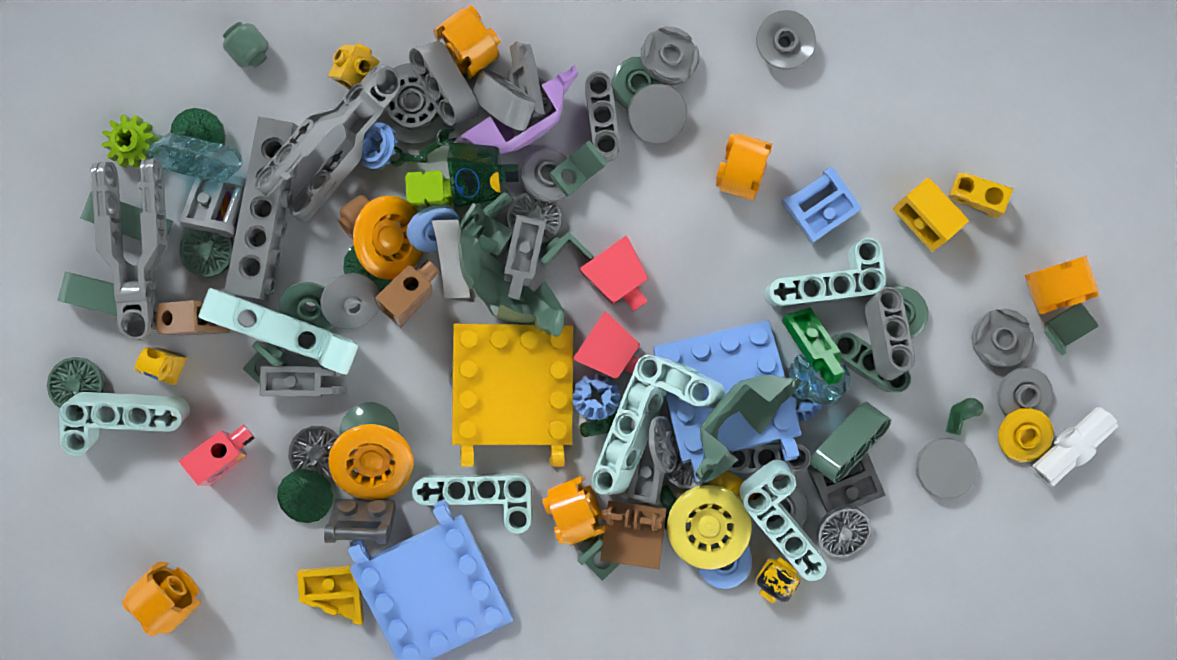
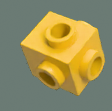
(352, 64)

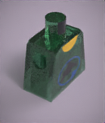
(477, 173)

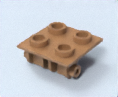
(633, 534)

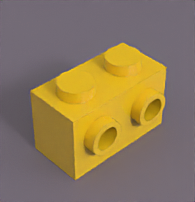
(930, 214)

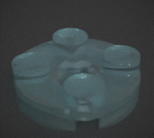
(815, 388)

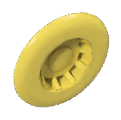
(709, 527)

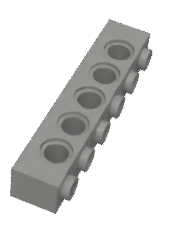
(240, 282)

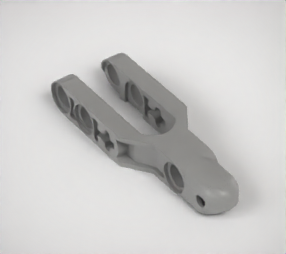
(357, 113)
(132, 283)

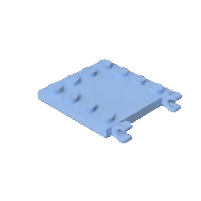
(729, 358)
(430, 589)

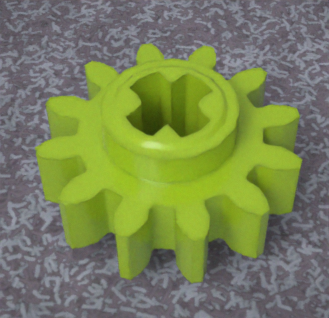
(120, 146)

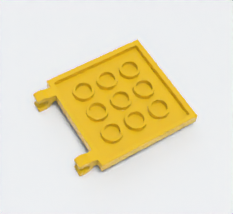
(511, 388)

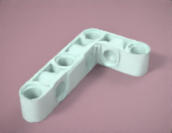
(280, 330)
(642, 403)

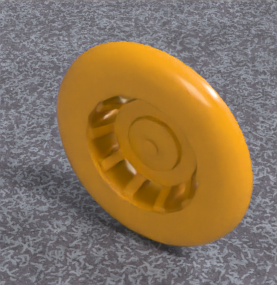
(378, 236)
(372, 457)

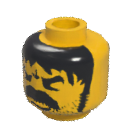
(777, 580)

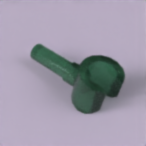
(441, 140)
(406, 157)

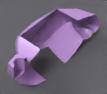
(497, 134)

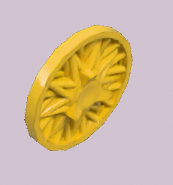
(1025, 434)

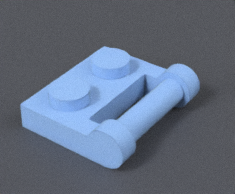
(828, 212)

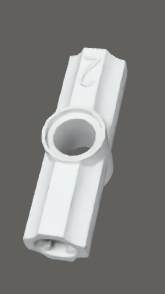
(1075, 446)

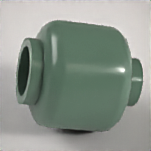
(245, 45)

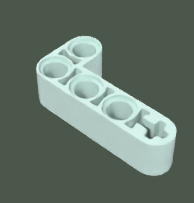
(824, 282)
(125, 418)
(474, 495)
(785, 526)

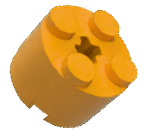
(468, 41)
(744, 166)
(1062, 285)
(574, 511)
(162, 599)

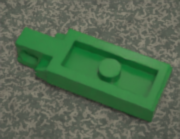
(815, 344)

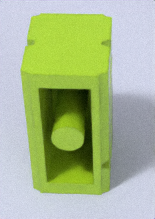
(428, 189)

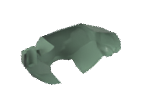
(487, 279)
(757, 401)

